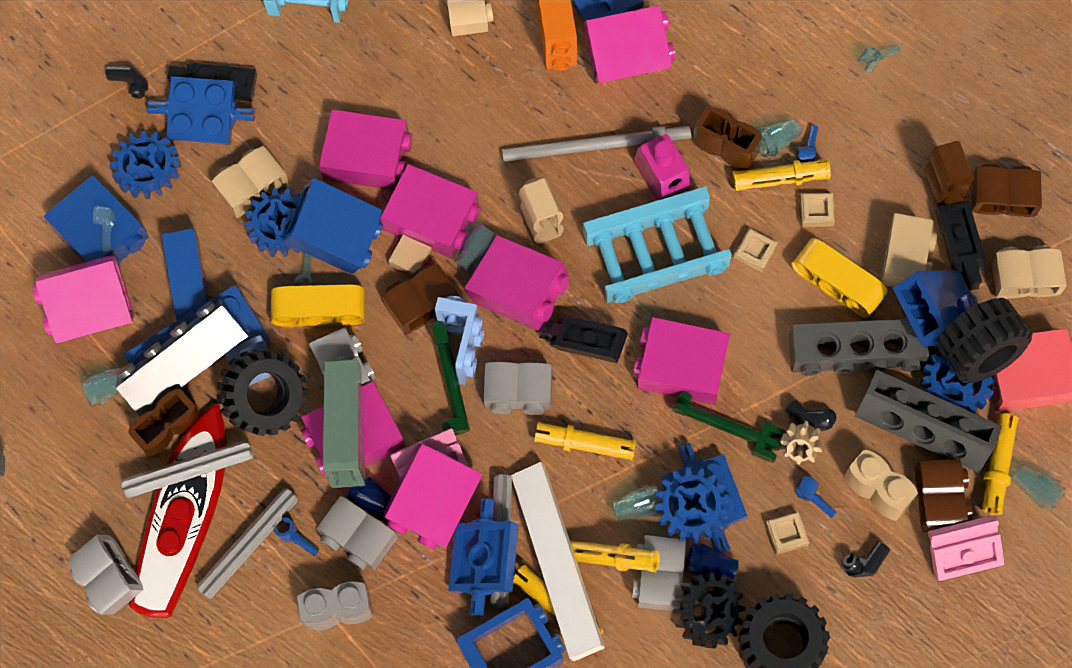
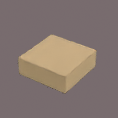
(817, 210)
(755, 250)
(409, 255)
(787, 533)

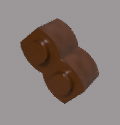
(733, 140)
(948, 173)
(1006, 191)
(415, 300)
(170, 417)
(942, 494)

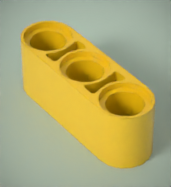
(839, 278)
(317, 305)

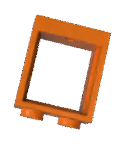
(557, 33)

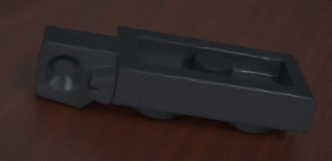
(243, 77)
(962, 241)
(585, 338)

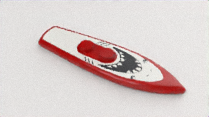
(179, 521)

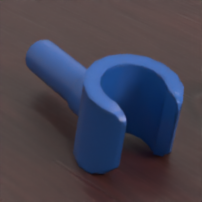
(808, 153)
(806, 491)
(293, 535)

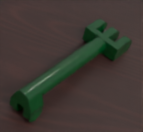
(459, 422)
(761, 439)

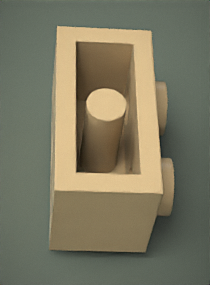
(907, 248)

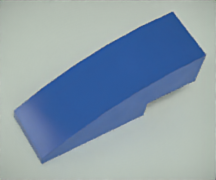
(185, 271)

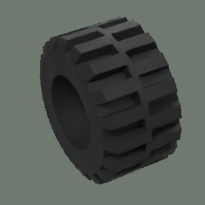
(984, 340)
(288, 397)
(786, 611)

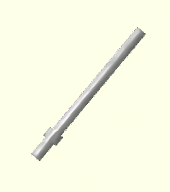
(594, 143)

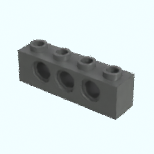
(841, 335)
(928, 421)

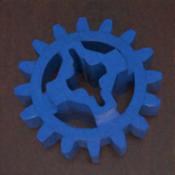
(141, 176)
(265, 221)
(947, 390)
(682, 516)

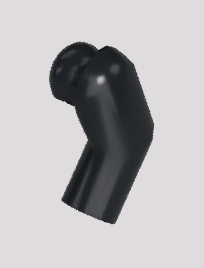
(128, 74)
(820, 419)
(865, 565)

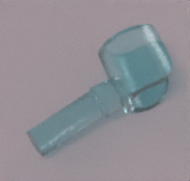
(873, 56)
(106, 218)
(305, 272)

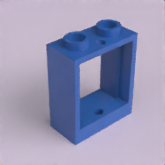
(537, 618)

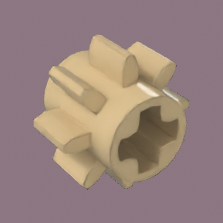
(802, 442)

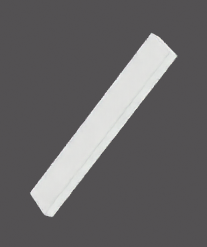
(557, 562)

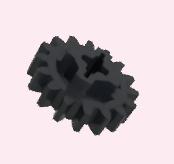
(709, 610)

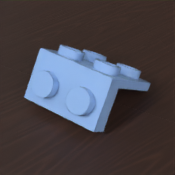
(464, 320)

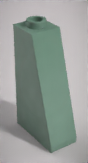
(343, 423)

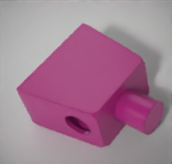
(660, 165)

